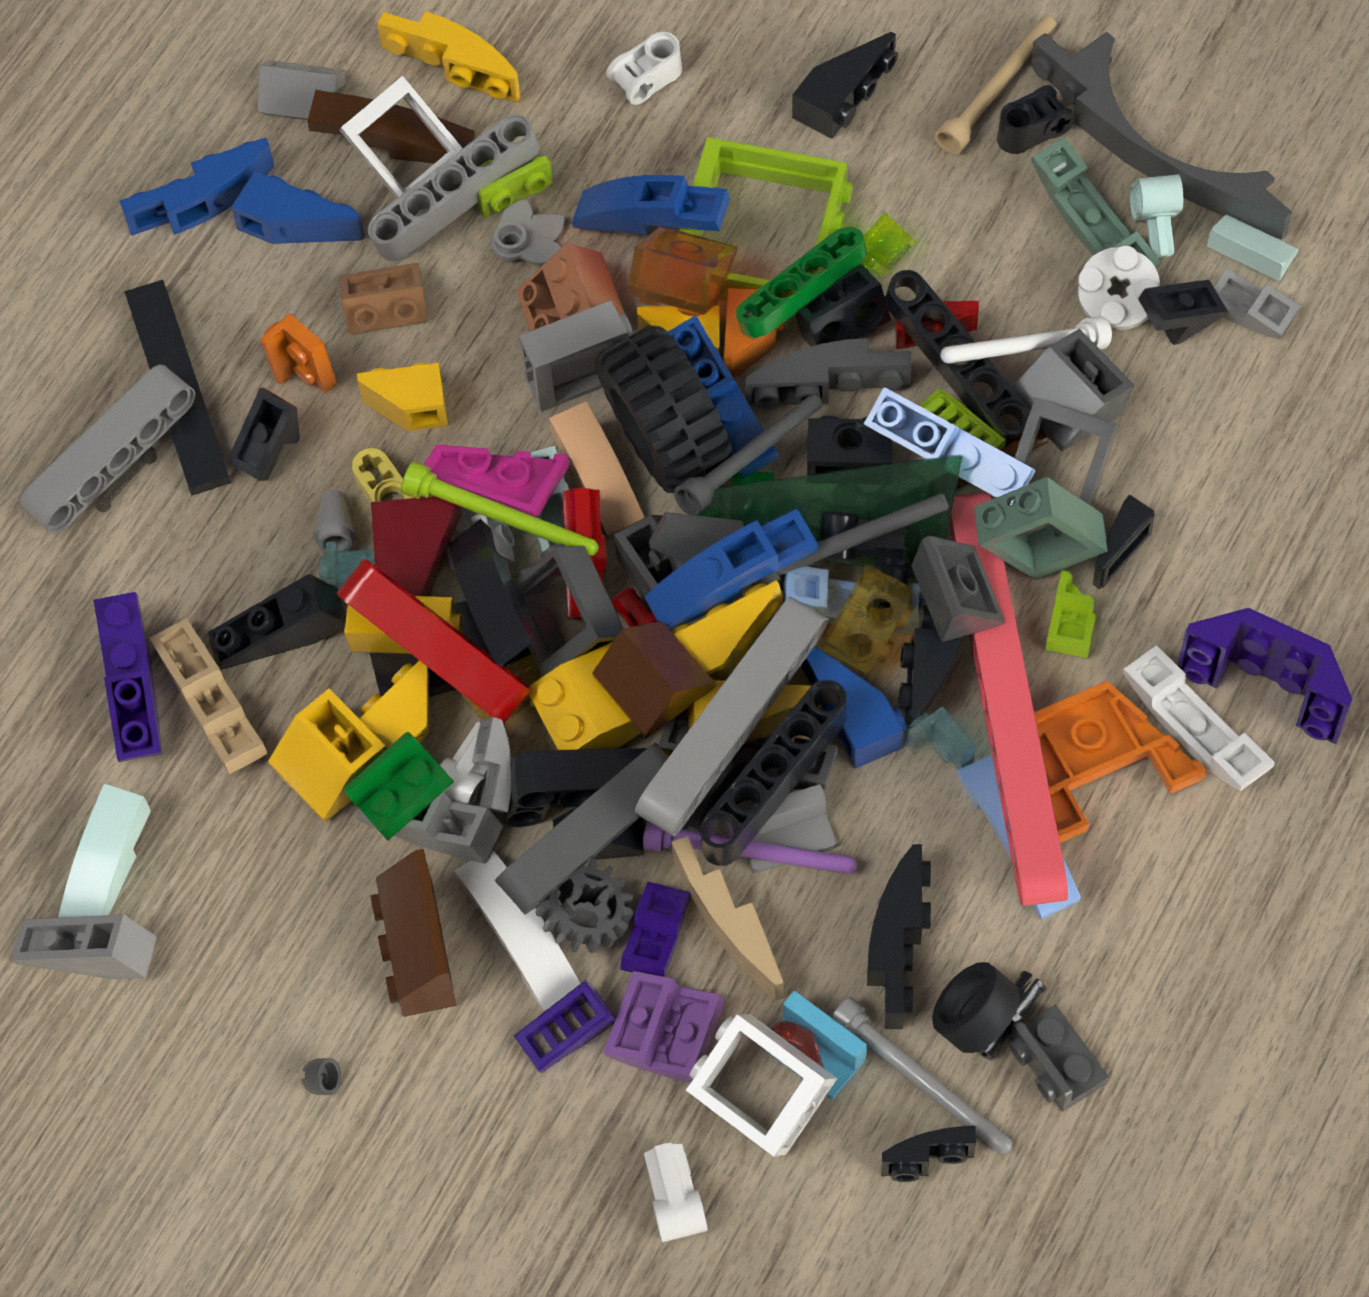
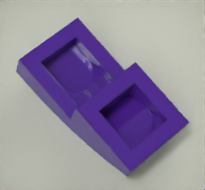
(655, 930)

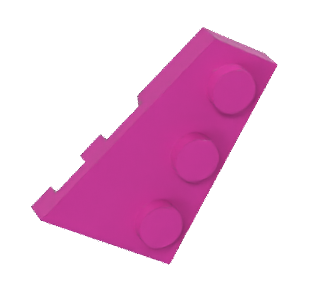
(509, 480)

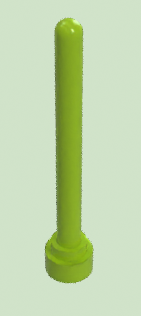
(421, 482)

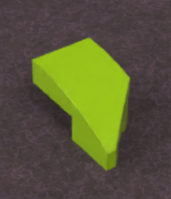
(1071, 620)

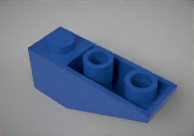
(287, 214)

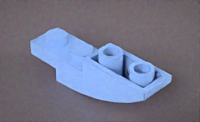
(936, 437)

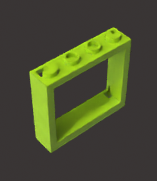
(775, 167)

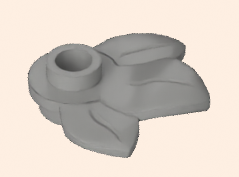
(533, 234)

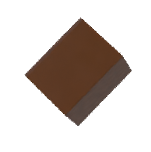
(651, 676)

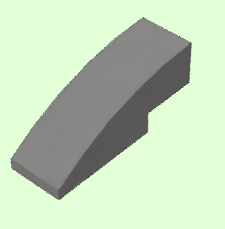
(451, 829)

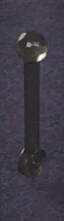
(103, 503)

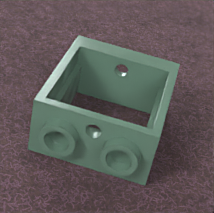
(1073, 537)

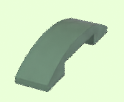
(1081, 204)

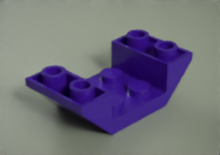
(1276, 652)

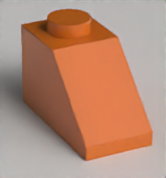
(740, 350)

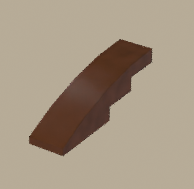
(395, 130)

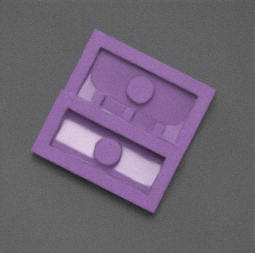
(663, 1026)

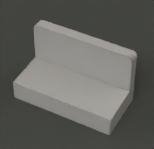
(290, 87)
(796, 823)

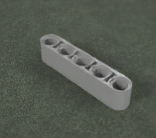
(449, 205)
(107, 449)

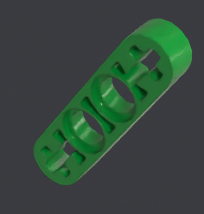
(766, 311)

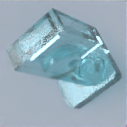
(338, 566)
(947, 736)

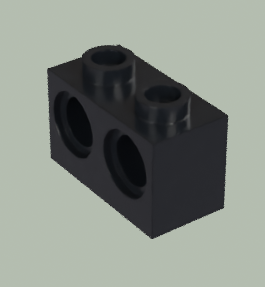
(844, 309)

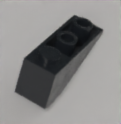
(836, 87)
(282, 622)

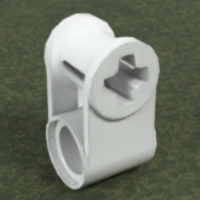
(647, 67)

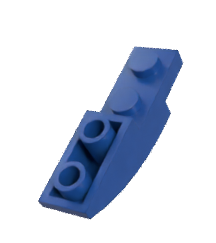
(201, 197)
(650, 200)
(724, 392)
(729, 565)

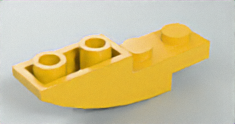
(463, 54)

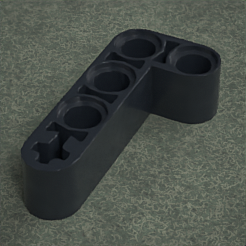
(560, 779)

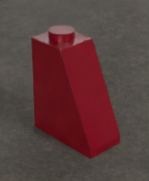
(413, 539)

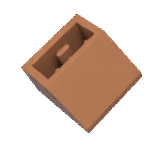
(567, 285)

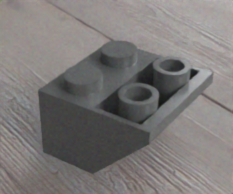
(1076, 377)
(640, 562)

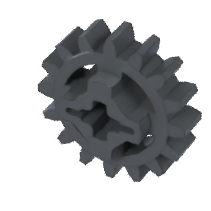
(585, 910)

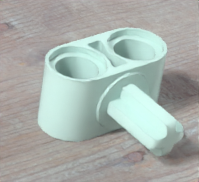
(1157, 202)

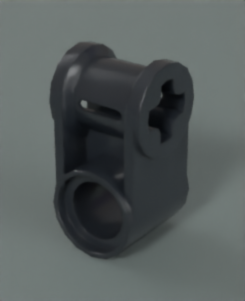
(1033, 121)

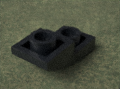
(911, 1157)

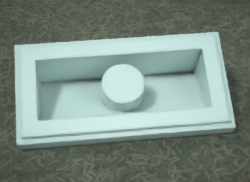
(1251, 247)

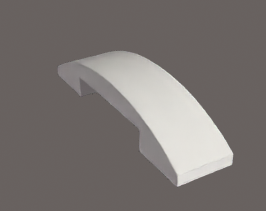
(1193, 723)
(531, 949)

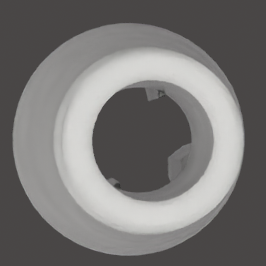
(334, 522)

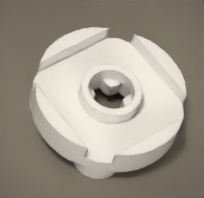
(1095, 282)

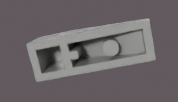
(86, 946)

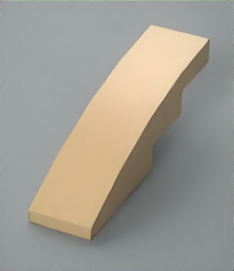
(208, 696)
(733, 927)

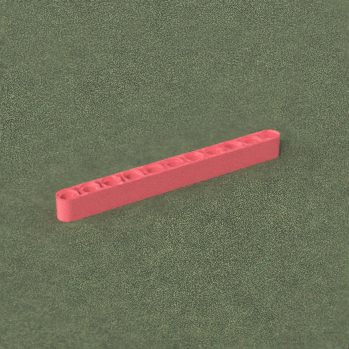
(1013, 731)

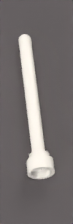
(1095, 328)

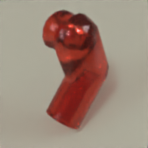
(799, 1038)

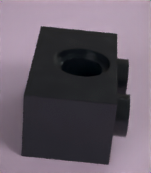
(830, 434)

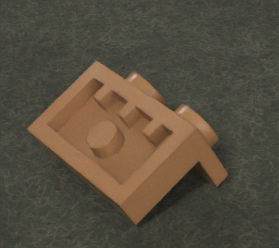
(383, 298)

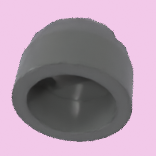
(331, 1076)

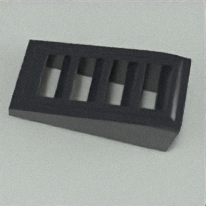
(1127, 534)

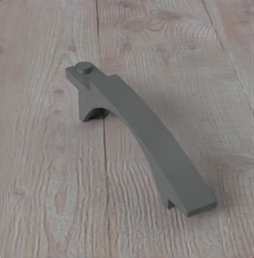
(1087, 84)

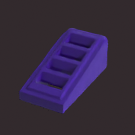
(574, 1039)

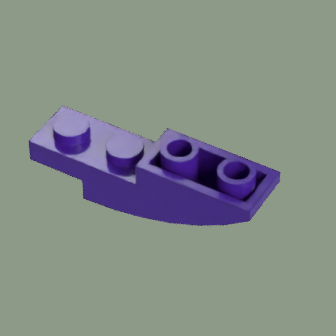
(128, 677)

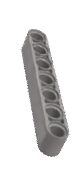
(731, 716)

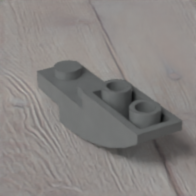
(823, 367)

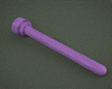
(656, 839)

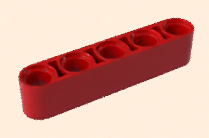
(433, 641)

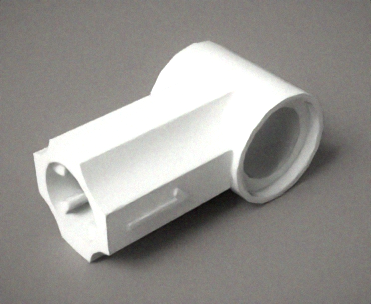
(467, 776)
(676, 1203)

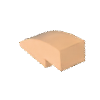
(596, 466)

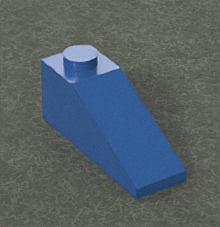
(871, 724)

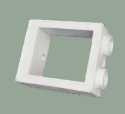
(375, 110)
(799, 1108)

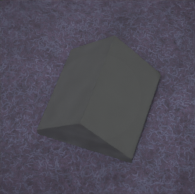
(955, 588)

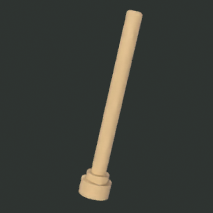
(955, 133)

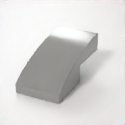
(1255, 309)
(494, 752)

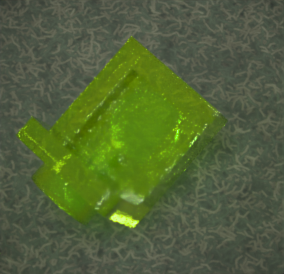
(885, 244)

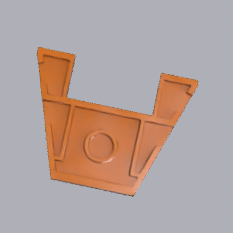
(1096, 736)

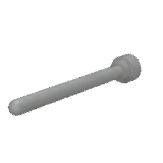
(852, 1017)

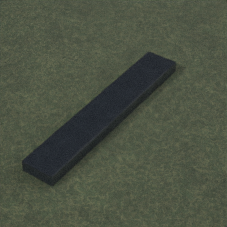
(165, 346)

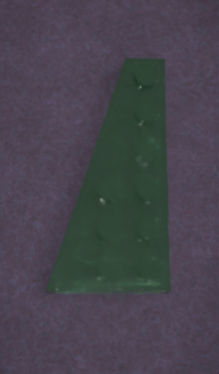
(862, 491)

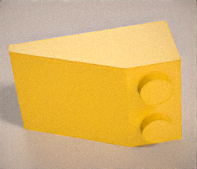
(578, 707)

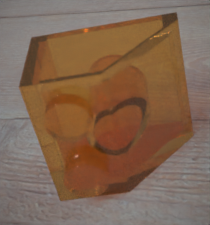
(680, 270)

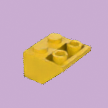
(324, 753)

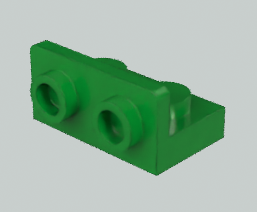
(398, 785)

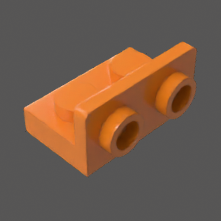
(295, 349)

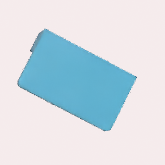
(839, 1048)

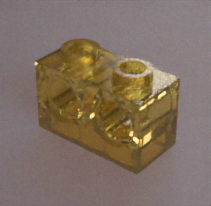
(862, 617)

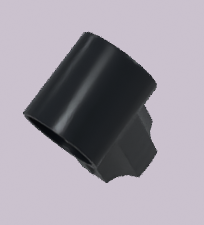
(885, 546)

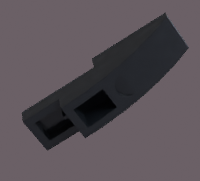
(926, 666)
(895, 931)

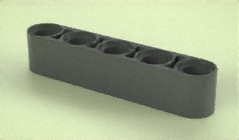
(580, 834)

